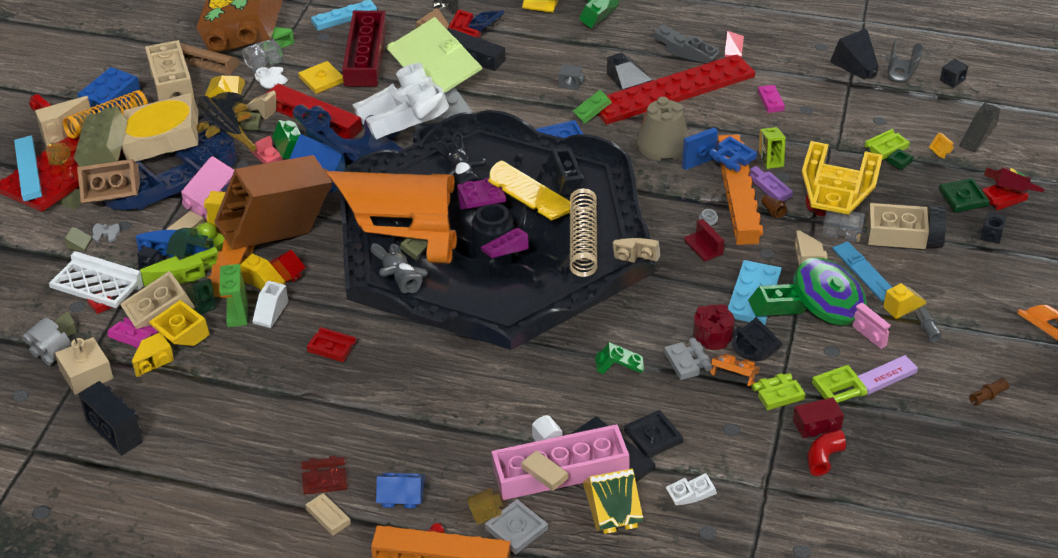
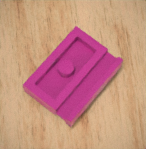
(127, 333)

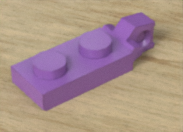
(770, 184)

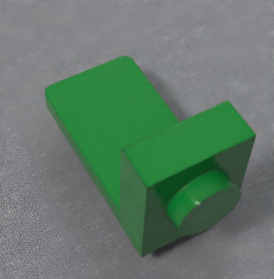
(613, 353)

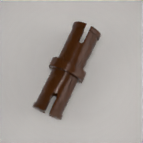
(989, 391)

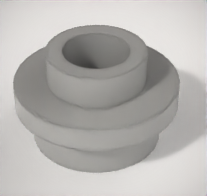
(709, 216)

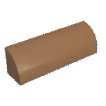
(209, 59)

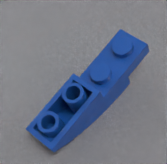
(159, 241)

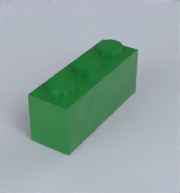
(776, 300)

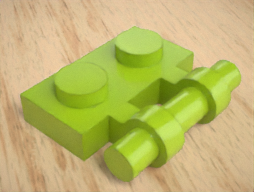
(778, 391)

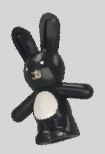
(458, 159)

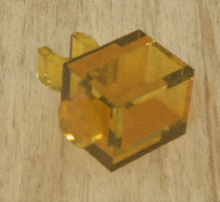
(485, 505)

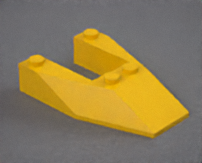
(838, 187)

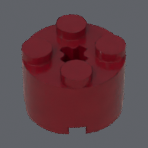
(713, 326)

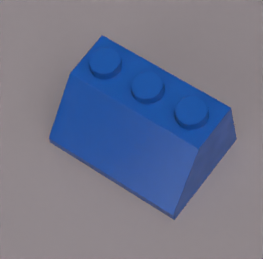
(325, 155)

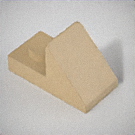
(264, 104)

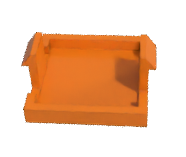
(743, 367)

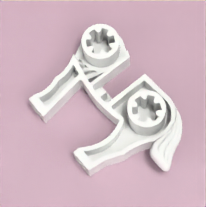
(400, 108)

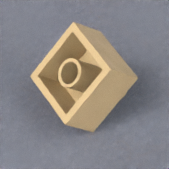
(83, 364)

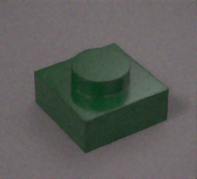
(900, 159)

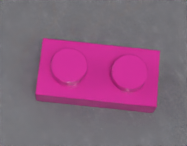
(771, 98)

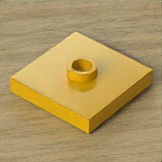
(321, 77)

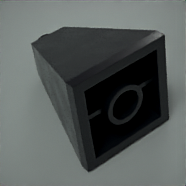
(856, 55)

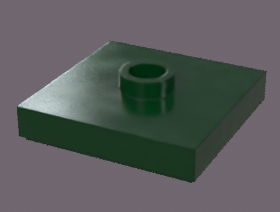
(964, 195)

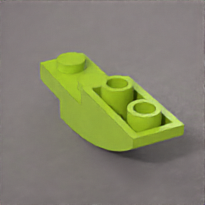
(184, 269)

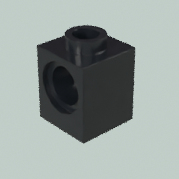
(954, 73)
(993, 227)

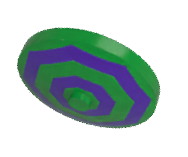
(828, 290)

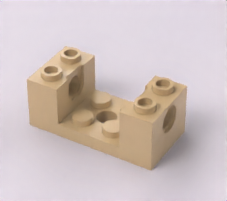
(169, 70)

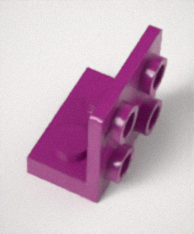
(479, 193)

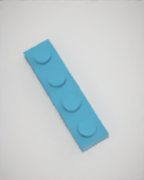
(340, 15)

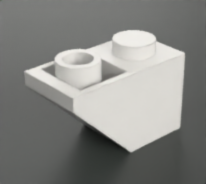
(270, 304)

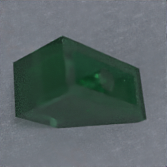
(202, 296)

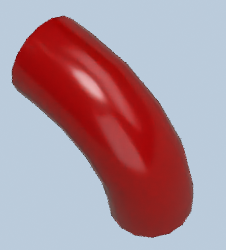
(821, 450)

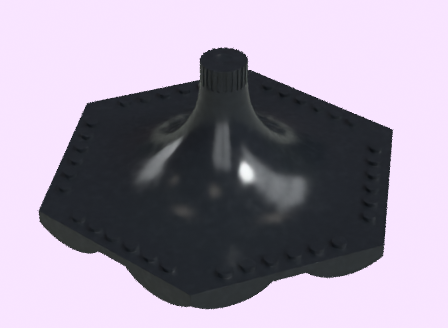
(516, 293)

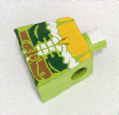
(772, 141)

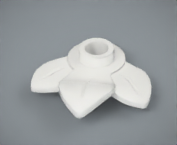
(270, 77)

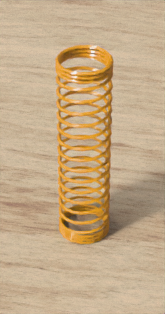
(77, 126)

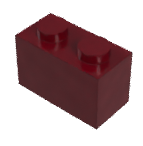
(818, 417)

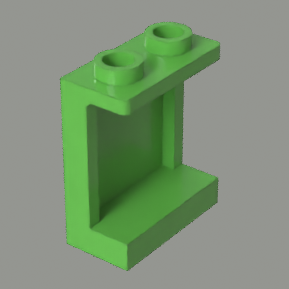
(233, 284)

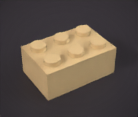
(897, 226)

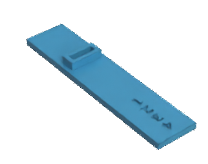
(862, 269)

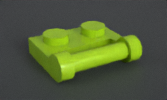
(837, 380)

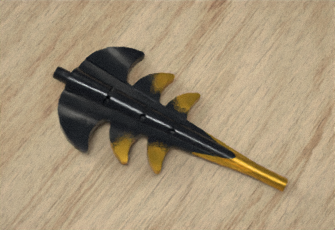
(223, 114)

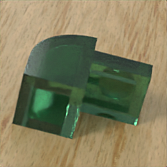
(183, 241)

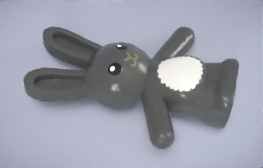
(395, 263)

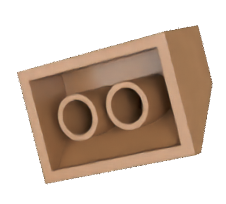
(108, 181)

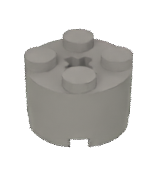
(46, 340)

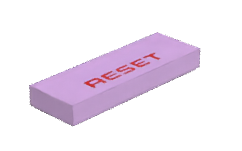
(888, 374)

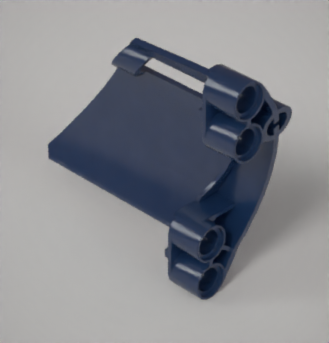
(319, 130)

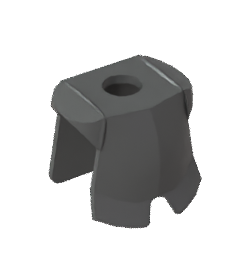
(906, 66)

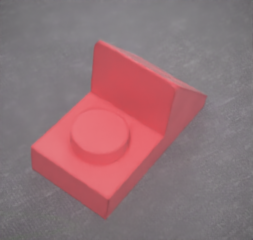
(265, 151)

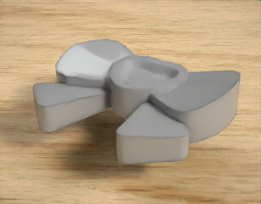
(106, 230)

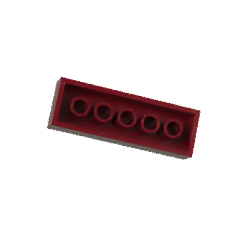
(364, 48)

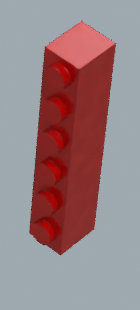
(342, 122)

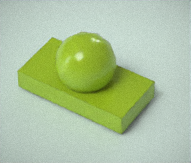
(210, 230)

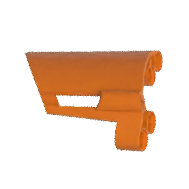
(405, 196)

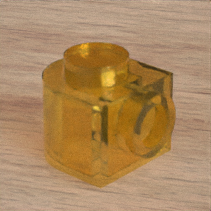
(57, 153)

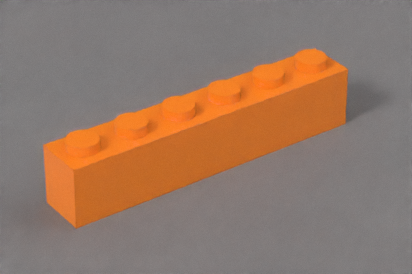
(411, 543)

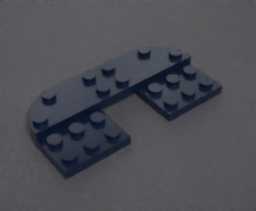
(171, 182)

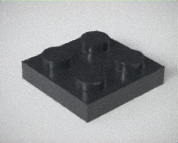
(653, 434)

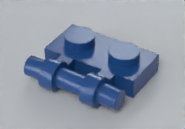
(736, 151)

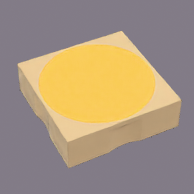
(160, 127)

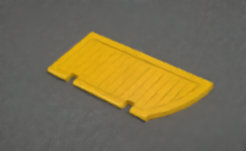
(528, 191)

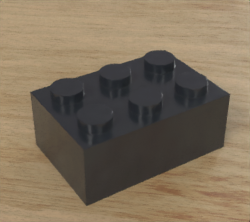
(111, 417)

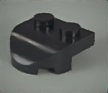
(755, 341)

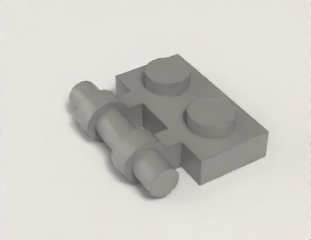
(682, 360)

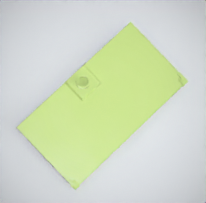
(438, 52)

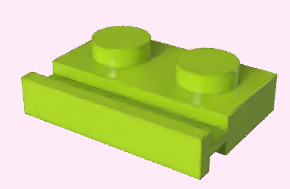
(887, 143)

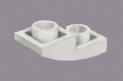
(692, 491)

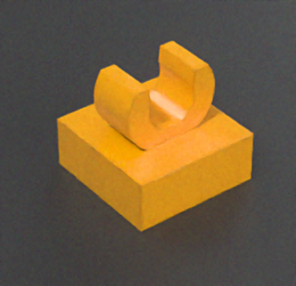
(941, 145)

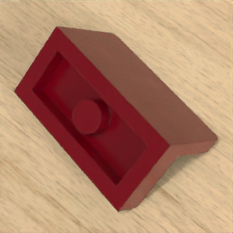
(705, 241)

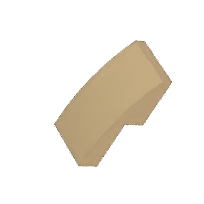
(631, 248)

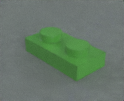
(592, 106)

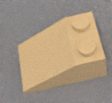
(51, 118)
(154, 300)

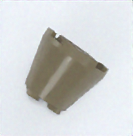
(662, 130)

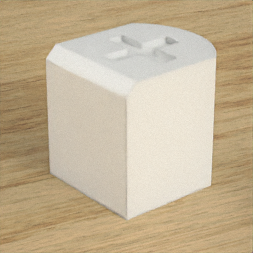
(545, 428)

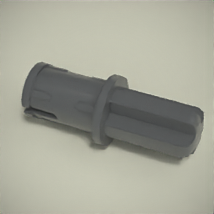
(928, 324)

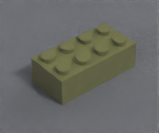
(101, 137)

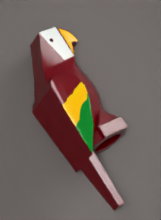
(1012, 180)

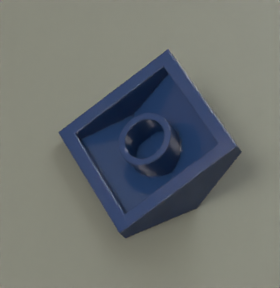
(485, 19)

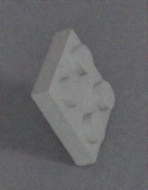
(517, 525)

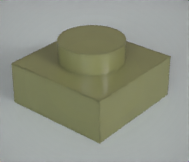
(252, 122)
(414, 247)

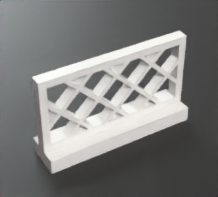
(101, 271)

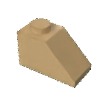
(808, 247)

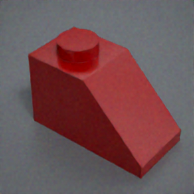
(288, 266)

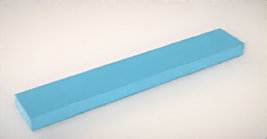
(28, 168)

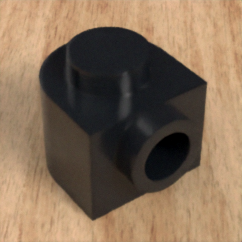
(148, 257)

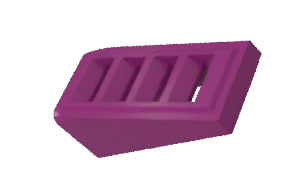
(508, 243)

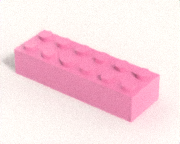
(579, 454)

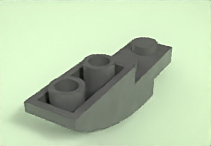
(690, 48)

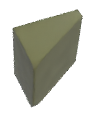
(71, 200)
(77, 239)
(66, 324)

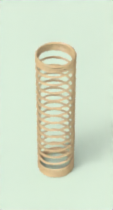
(584, 254)

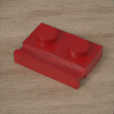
(1003, 198)
(331, 344)

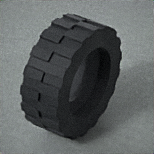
(937, 225)

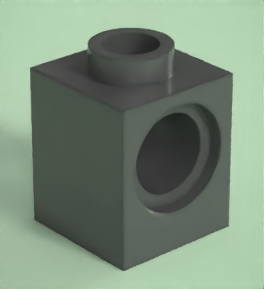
(571, 77)

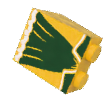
(614, 501)

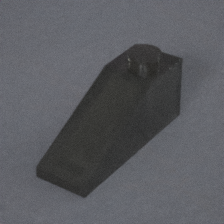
(980, 127)

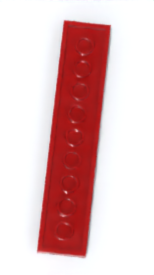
(676, 87)

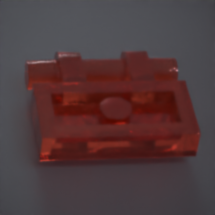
(324, 480)

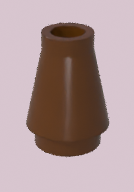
(775, 207)

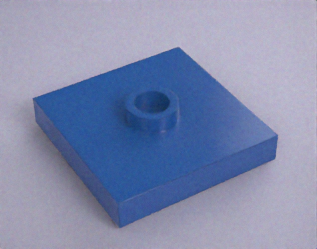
(697, 148)

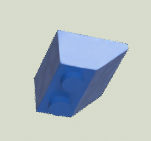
(400, 489)

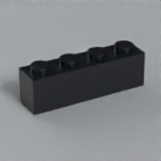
(484, 52)

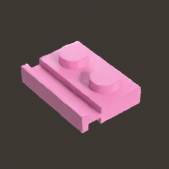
(871, 325)

